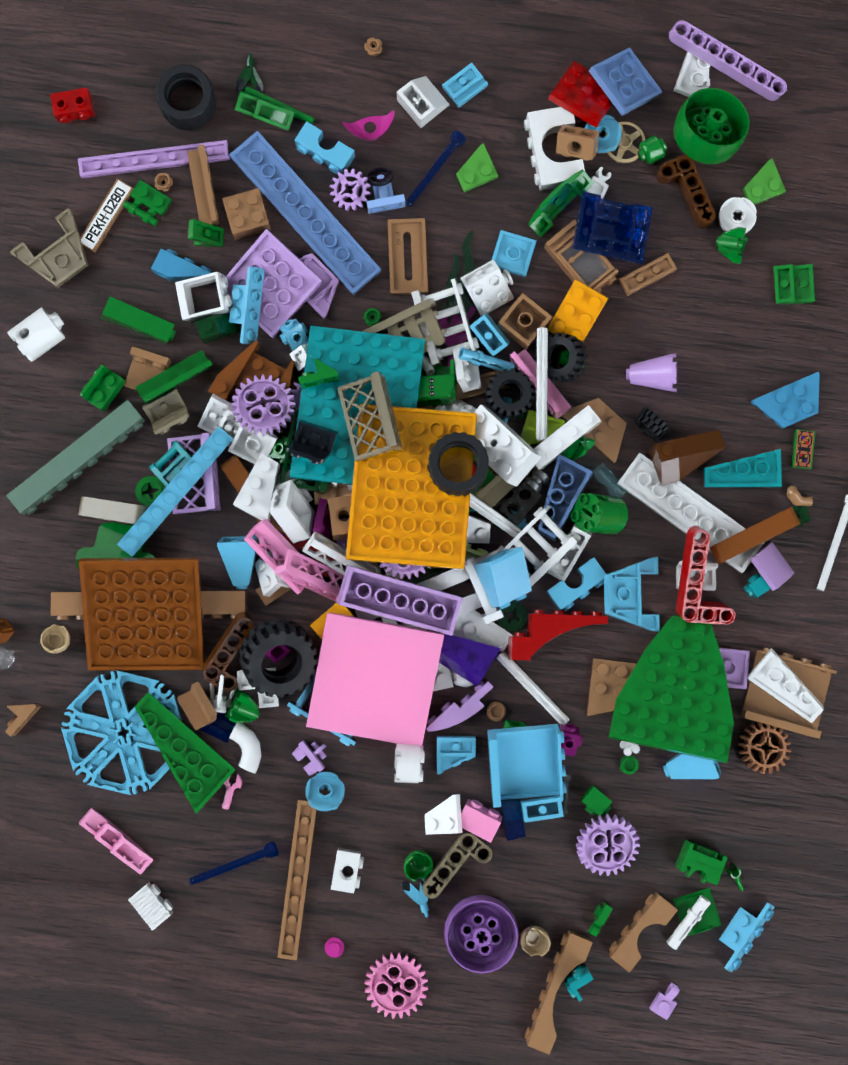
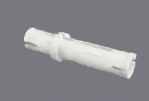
(693, 915)

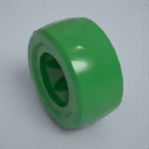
(720, 116)

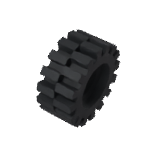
(651, 424)

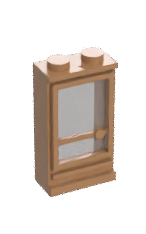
(580, 265)

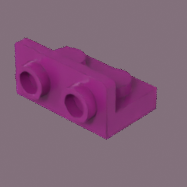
(321, 520)

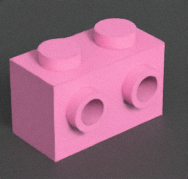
(480, 820)

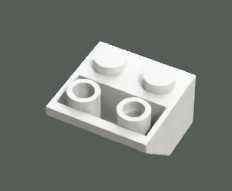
(421, 100)

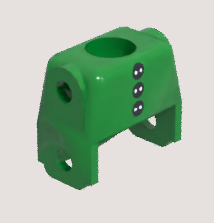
(439, 387)

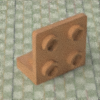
(145, 366)

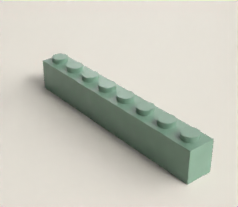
(75, 458)

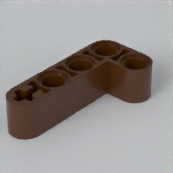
(698, 191)
(231, 649)

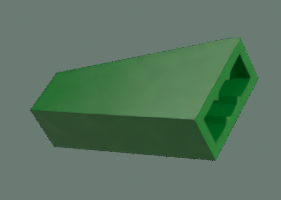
(137, 320)

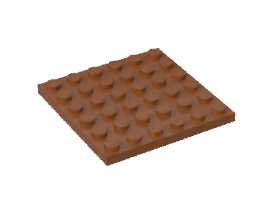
(142, 613)

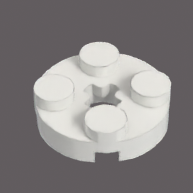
(737, 205)

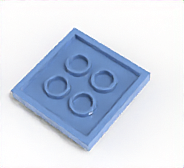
(625, 81)

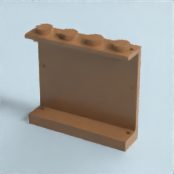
(766, 709)

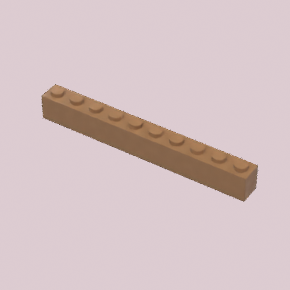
(213, 603)

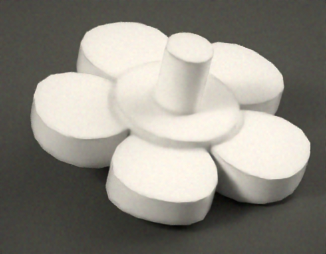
(629, 748)

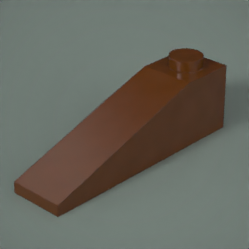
(683, 455)

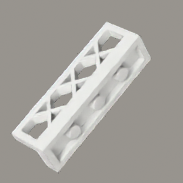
(335, 551)

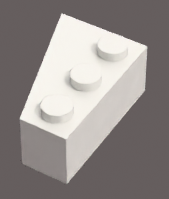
(258, 488)

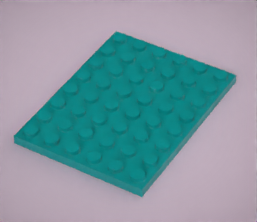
(354, 358)

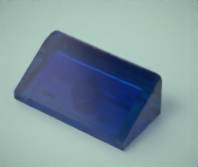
(220, 728)
(513, 819)

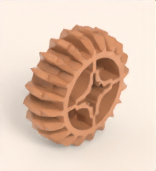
(764, 755)

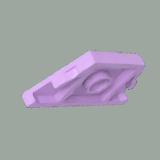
(324, 294)

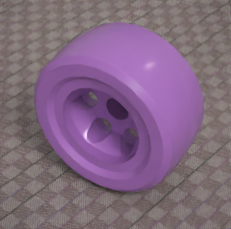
(473, 957)

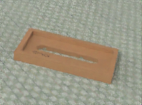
(417, 231)

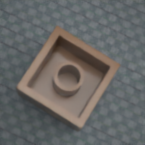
(246, 214)
(523, 320)

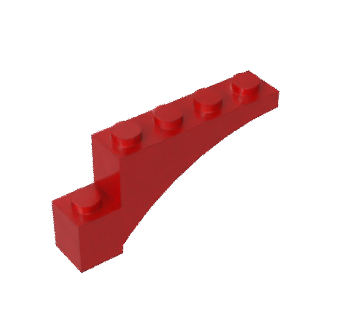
(545, 627)

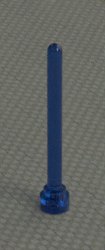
(457, 139)
(269, 850)

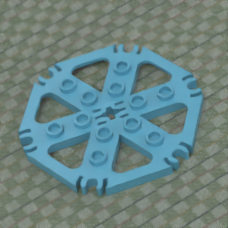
(106, 728)

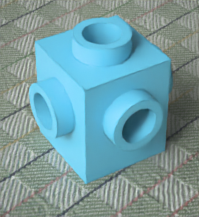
(293, 334)

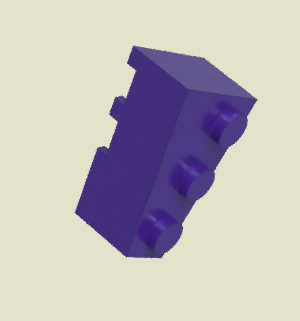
(467, 657)

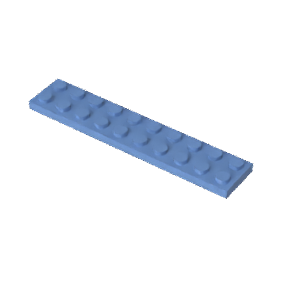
(305, 213)

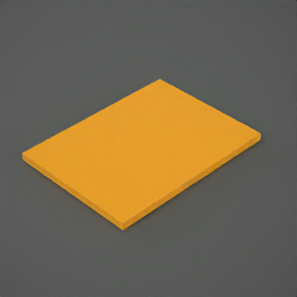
(396, 505)

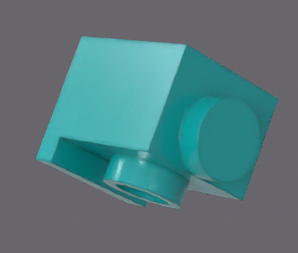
(756, 586)

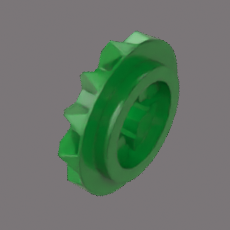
(143, 486)

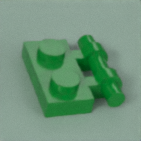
(149, 197)

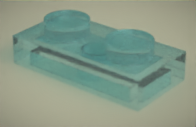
(606, 477)

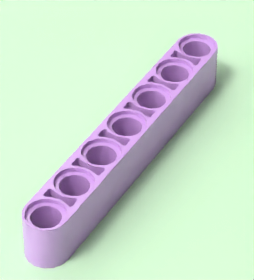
(718, 61)

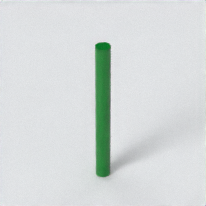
(298, 114)

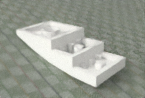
(243, 444)

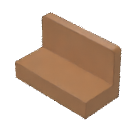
(197, 707)

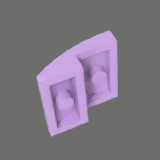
(772, 566)

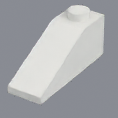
(563, 567)

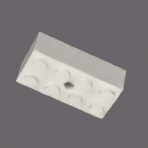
(506, 450)

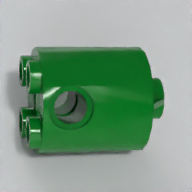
(599, 513)

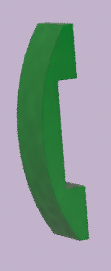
(558, 200)

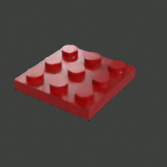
(581, 95)

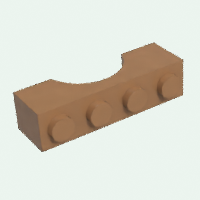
(655, 912)

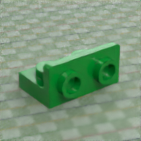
(102, 388)

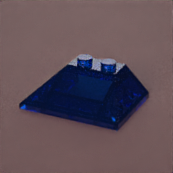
(612, 228)

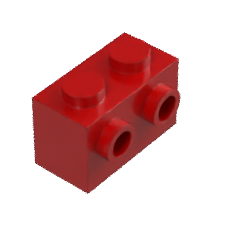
(72, 105)

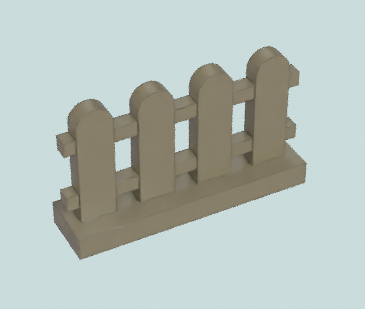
(412, 324)

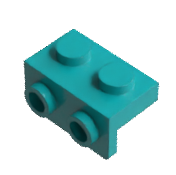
(576, 979)

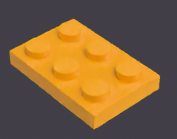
(578, 311)

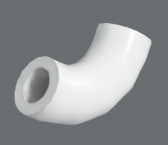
(249, 745)

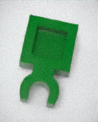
(601, 914)

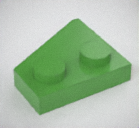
(477, 170)
(764, 184)

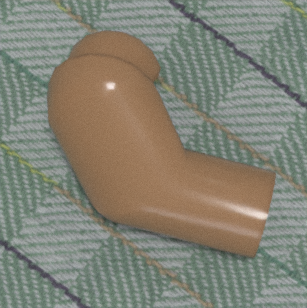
(796, 498)

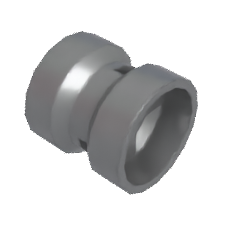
(537, 479)

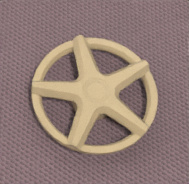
(626, 144)

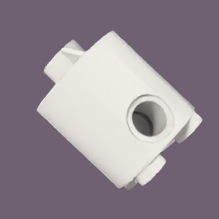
(37, 333)

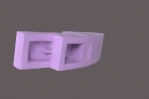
(453, 714)

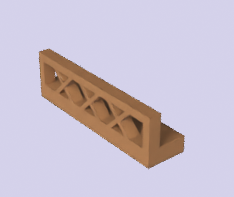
(203, 185)

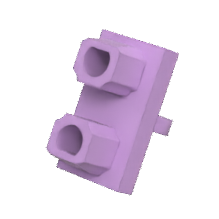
(304, 750)

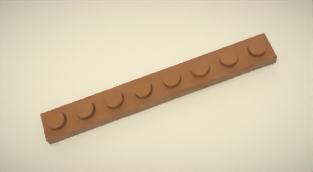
(297, 881)

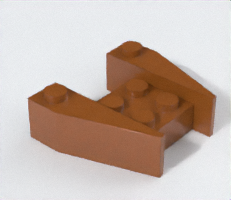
(247, 366)

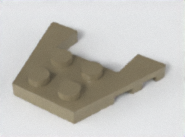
(62, 258)

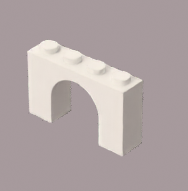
(540, 125)
(566, 435)

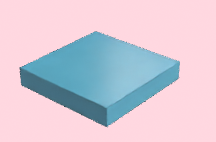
(513, 253)

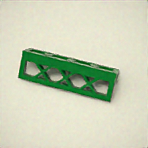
(173, 377)

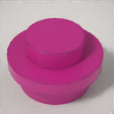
(334, 947)

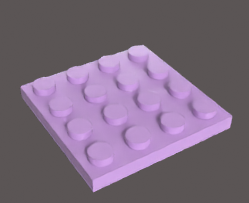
(285, 282)

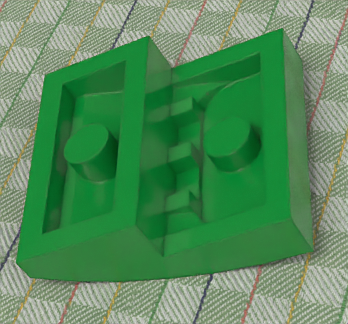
(794, 284)

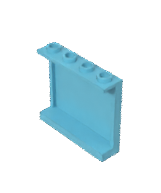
(526, 762)

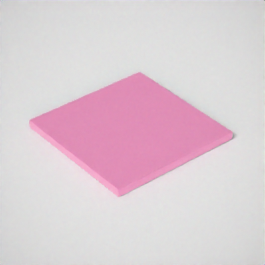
(374, 679)

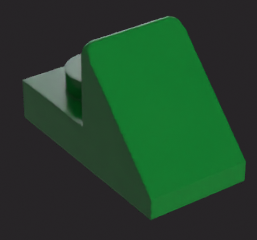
(205, 234)
(324, 375)

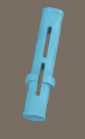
(479, 358)

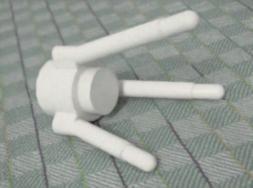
(219, 701)

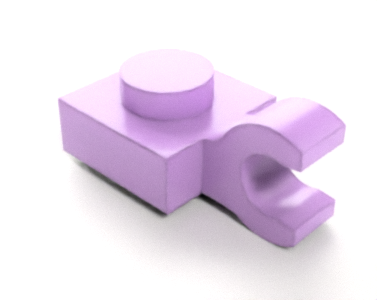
(664, 1003)

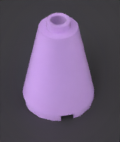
(654, 373)

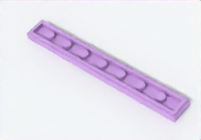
(148, 159)

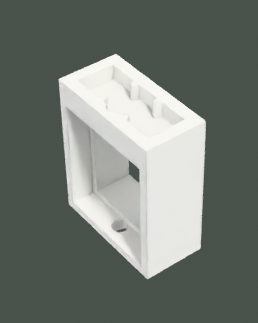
(186, 301)
(292, 511)

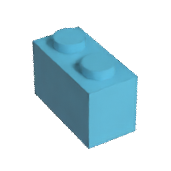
(489, 334)
(541, 808)

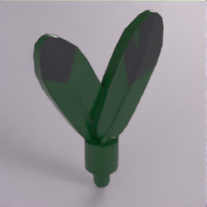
(251, 74)

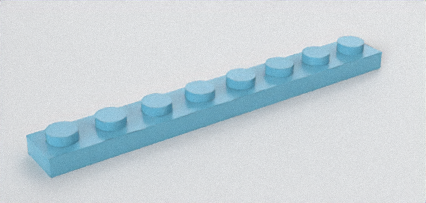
(174, 491)

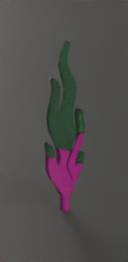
(470, 309)

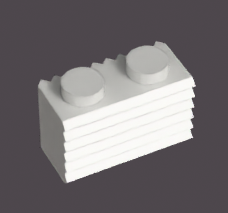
(151, 905)

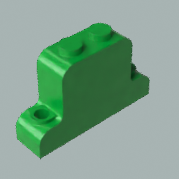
(106, 544)

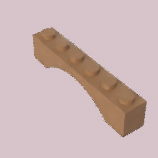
(573, 953)

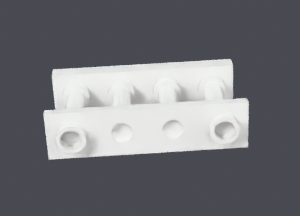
(438, 354)
(553, 553)

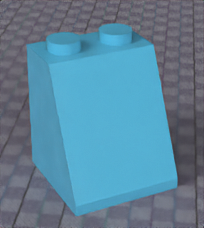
(504, 577)

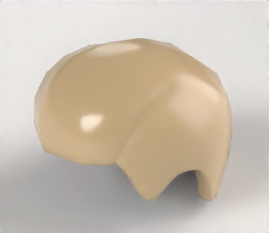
(55, 639)
(535, 941)

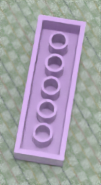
(399, 600)

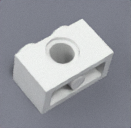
(344, 882)

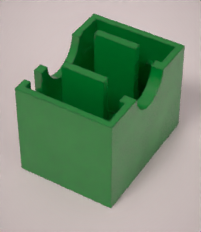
(697, 857)

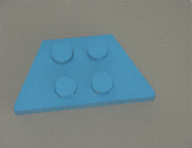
(791, 402)

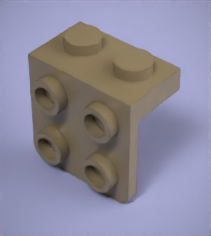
(166, 411)

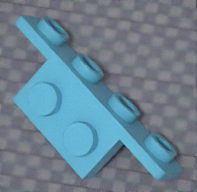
(247, 304)
(742, 932)

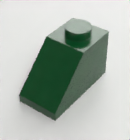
(216, 327)

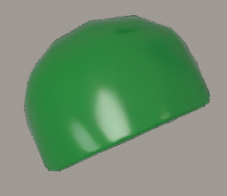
(418, 865)

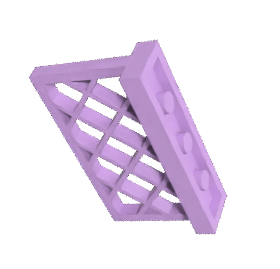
(210, 478)

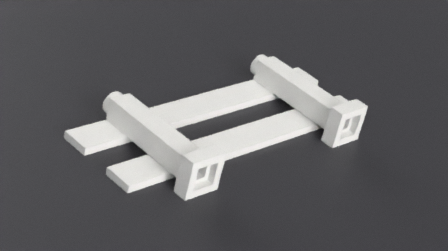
(450, 579)

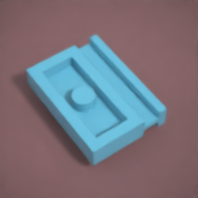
(465, 85)

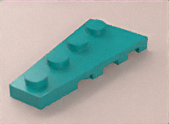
(748, 472)

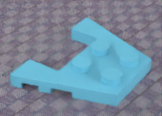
(623, 594)

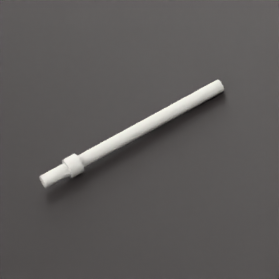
(834, 547)

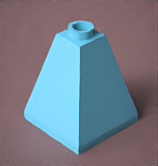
(238, 559)
(691, 767)

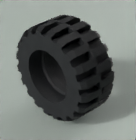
(289, 678)

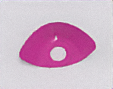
(382, 124)

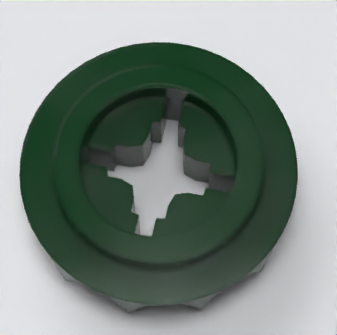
(514, 625)

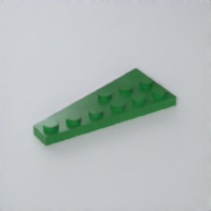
(189, 757)

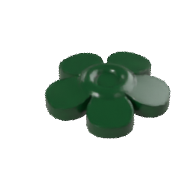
(801, 514)

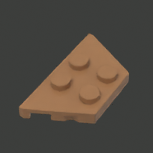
(608, 433)

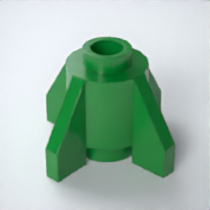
(732, 244)
(578, 448)
(242, 708)

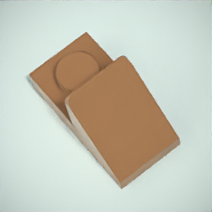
(24, 713)

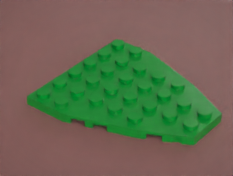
(678, 695)

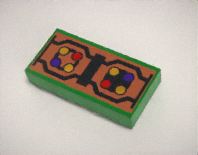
(803, 449)

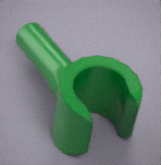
(735, 873)

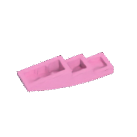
(116, 840)

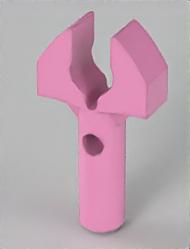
(230, 790)

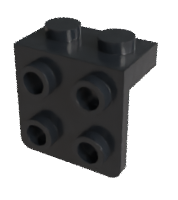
(312, 442)

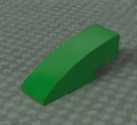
(264, 110)

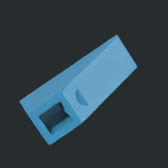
(174, 268)

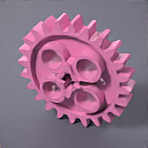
(408, 970)

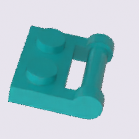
(175, 467)

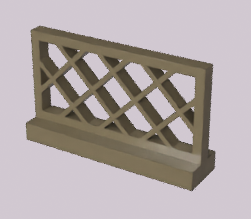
(386, 414)

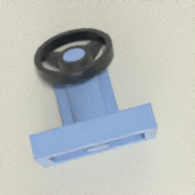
(383, 192)

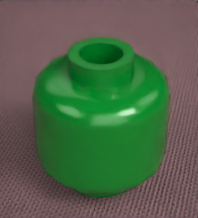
(652, 150)

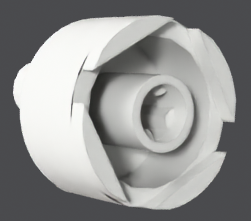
(408, 763)

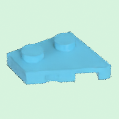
(454, 750)

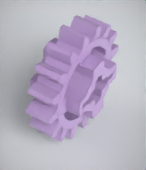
(357, 184)

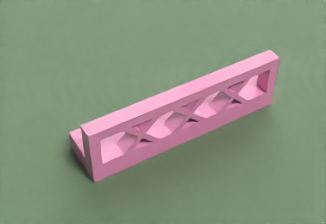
(556, 403)
(273, 540)
(309, 581)

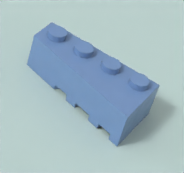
(566, 485)

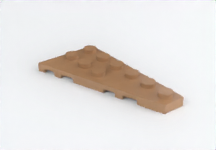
(606, 684)

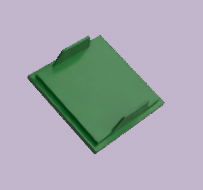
(710, 917)

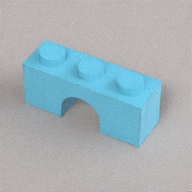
(336, 158)
(591, 575)

